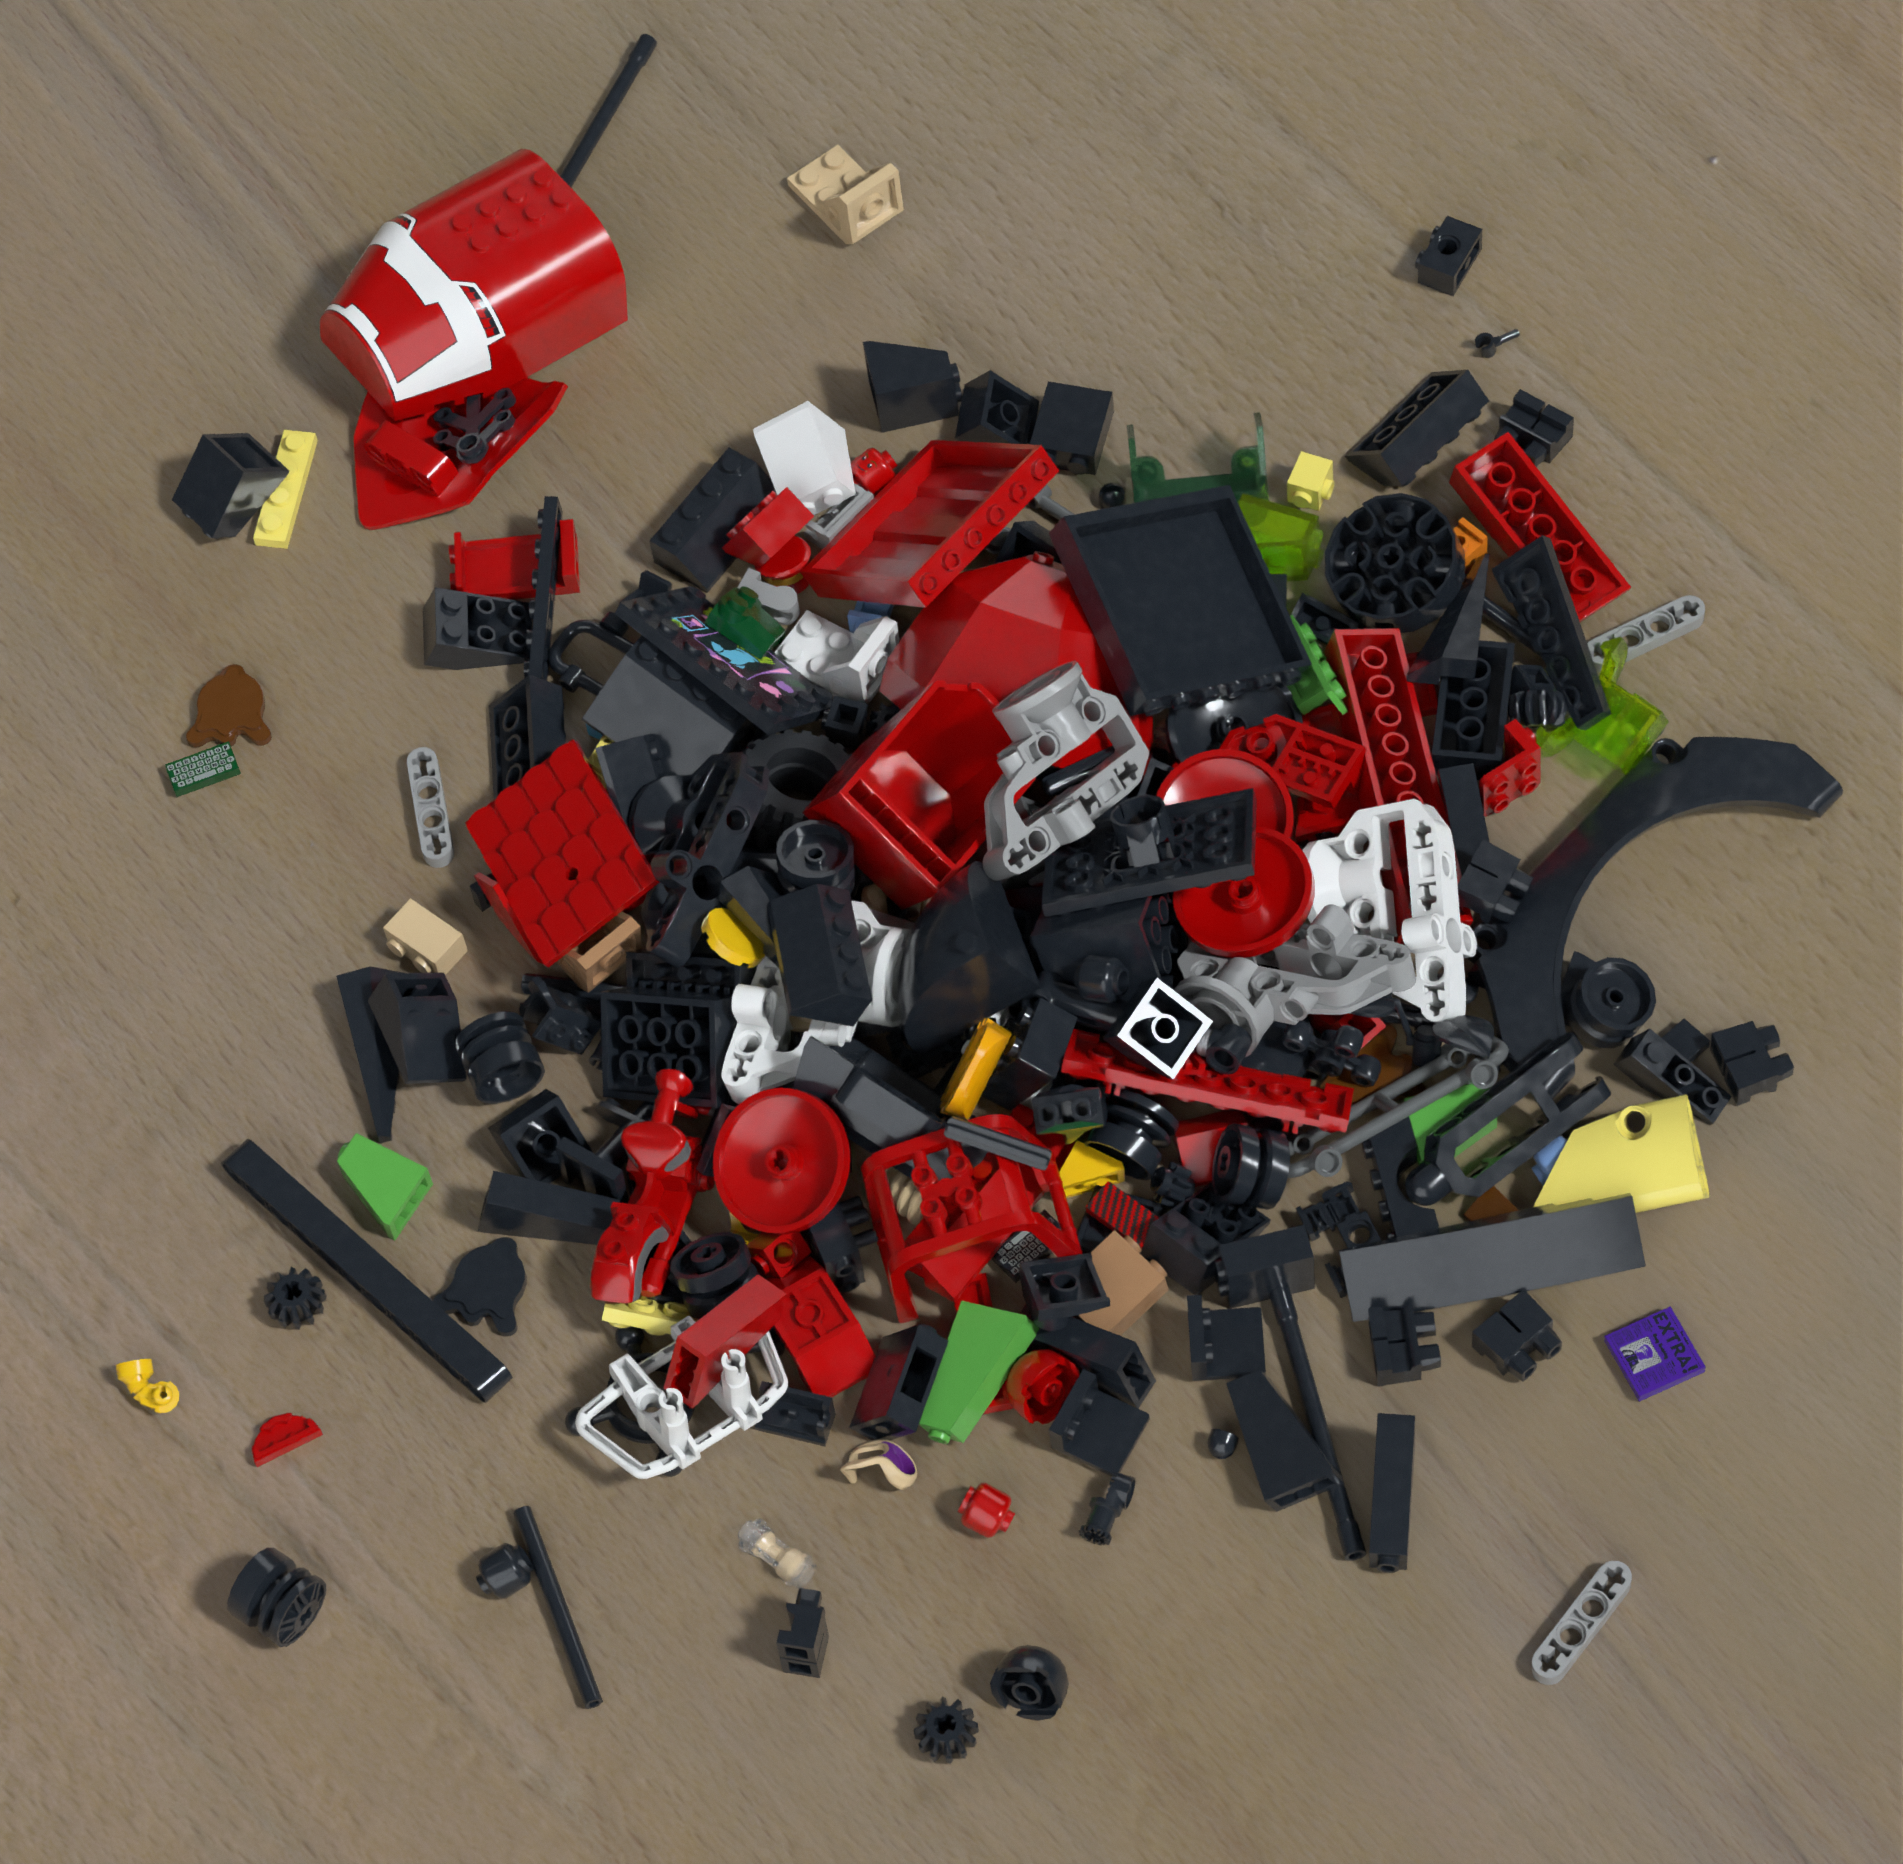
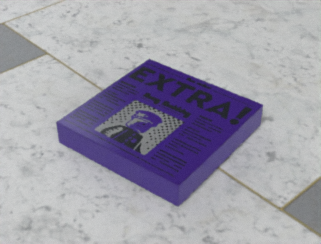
(1654, 1354)

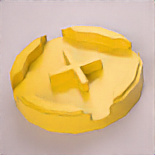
(732, 938)

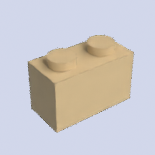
(424, 939)

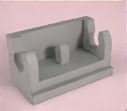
(837, 518)

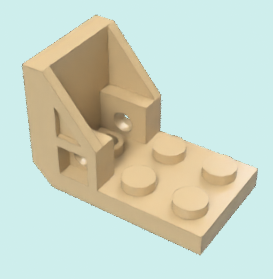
(846, 195)

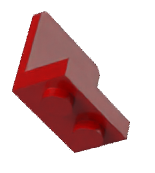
(1517, 775)

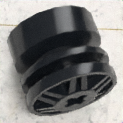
(499, 1057)
(1134, 1133)
(276, 1597)

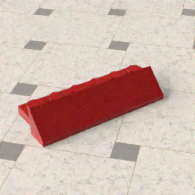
(955, 1271)

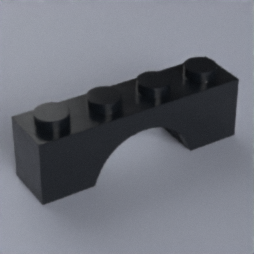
(1391, 1156)

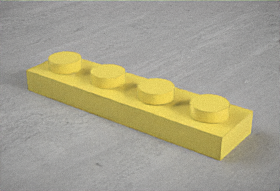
(282, 506)

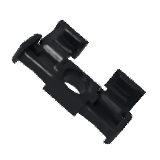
(1338, 1212)

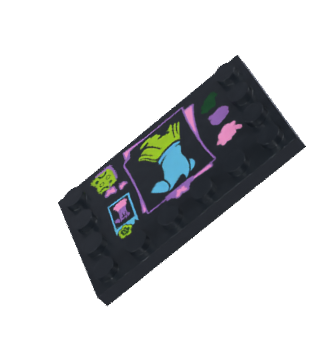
(762, 690)

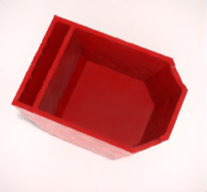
(919, 790)

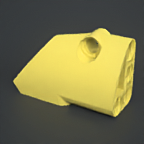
(1654, 1165)

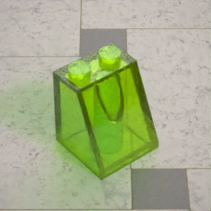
(1284, 536)

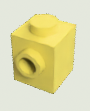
(1310, 481)

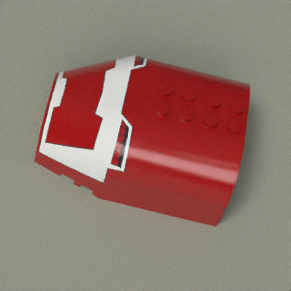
(476, 289)

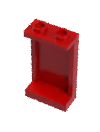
(506, 564)

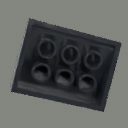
(663, 699)

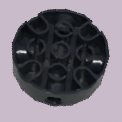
(1395, 563)

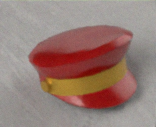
(786, 565)

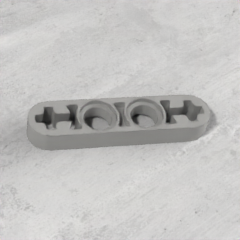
(1647, 637)
(428, 807)
(1584, 1624)

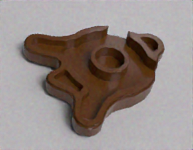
(228, 708)
(1392, 1068)

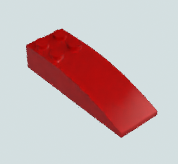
(1521, 505)

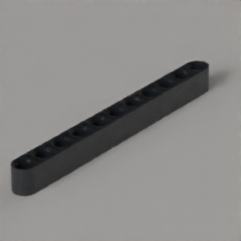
(367, 1271)

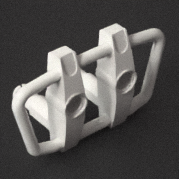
(670, 1423)

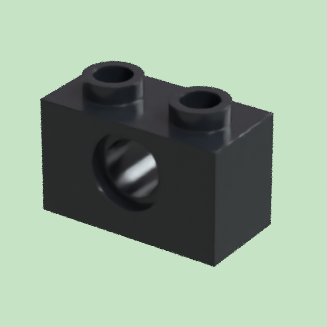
(1449, 255)

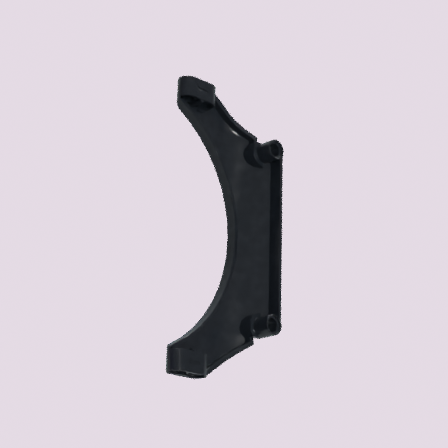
(1708, 773)

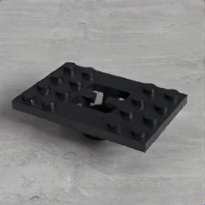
(1210, 847)

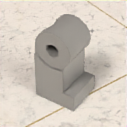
(778, 601)

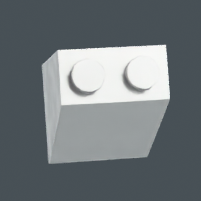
(807, 456)

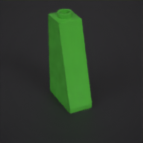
(974, 1368)

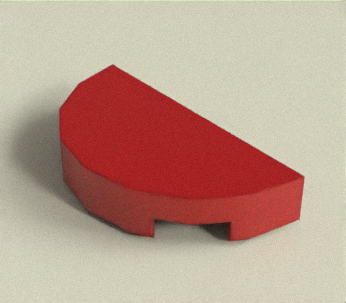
(283, 1435)

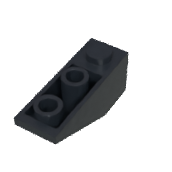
(1669, 1074)

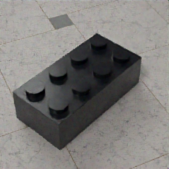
(1475, 712)

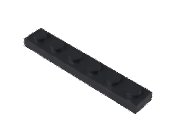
(544, 581)

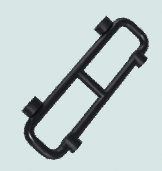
(608, 630)

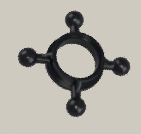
(629, 1340)

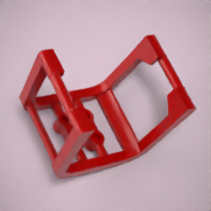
(899, 1258)

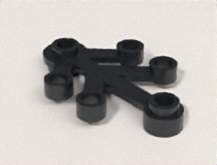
(474, 445)

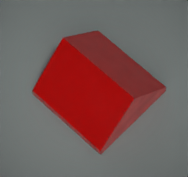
(1198, 1140)

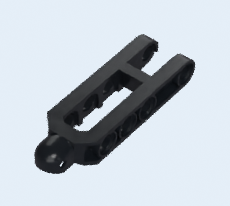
(1441, 1173)

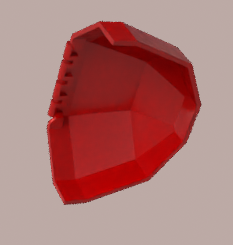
(1003, 631)

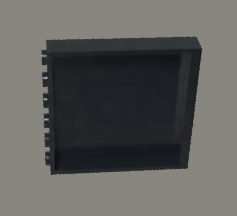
(1180, 600)

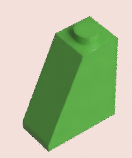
(1438, 1112)
(384, 1182)

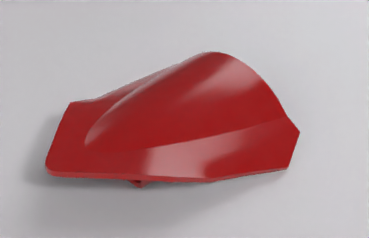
(409, 479)

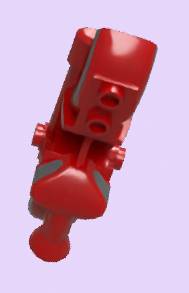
(667, 1182)

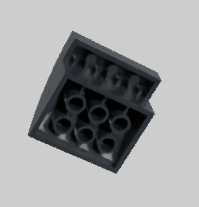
(670, 1022)

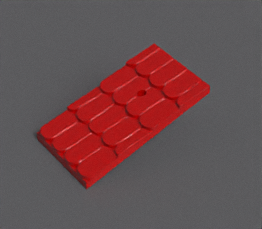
(545, 835)

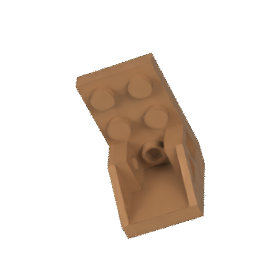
(602, 952)

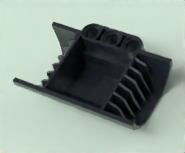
(876, 1100)

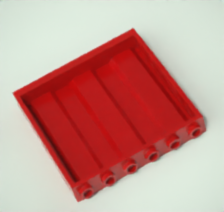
(929, 522)

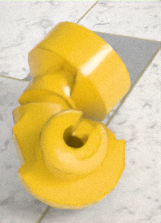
(157, 1396)

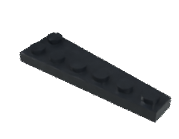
(1545, 608)

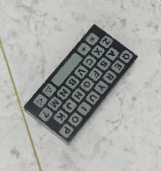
(1022, 1248)

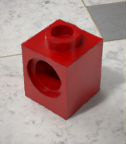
(791, 1251)

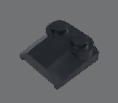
(1061, 1289)

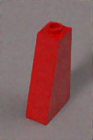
(731, 1325)

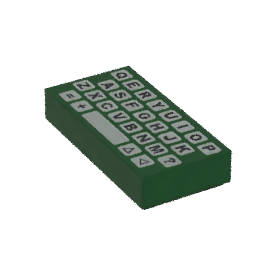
(202, 769)

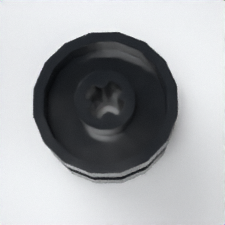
(813, 855)
(1610, 1002)
(1250, 1166)
(712, 1270)

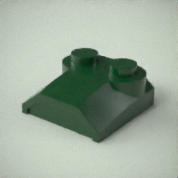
(745, 623)

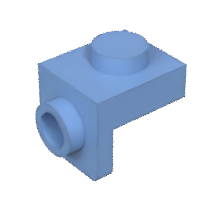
(866, 612)

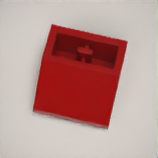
(767, 528)

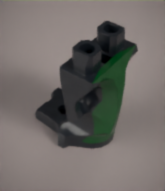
(1070, 1107)

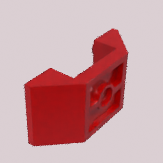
(821, 1331)

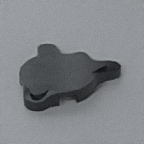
(487, 1284)

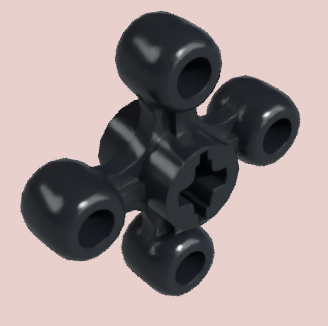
(1333, 1052)

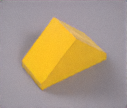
(1088, 1168)

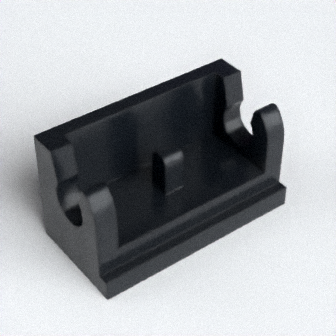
(798, 1416)

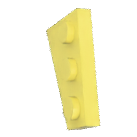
(645, 1314)

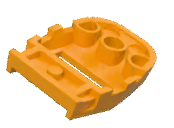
(974, 1069)

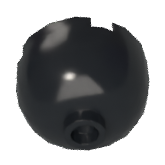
(1030, 1681)

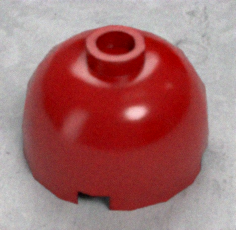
(1040, 1384)

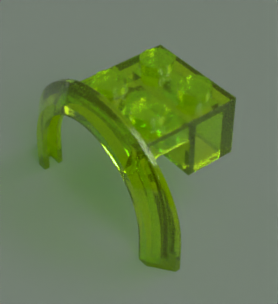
(1621, 736)

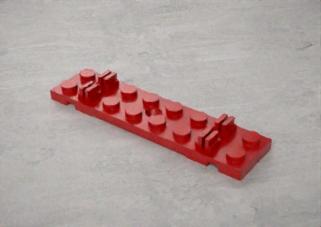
(1246, 1090)

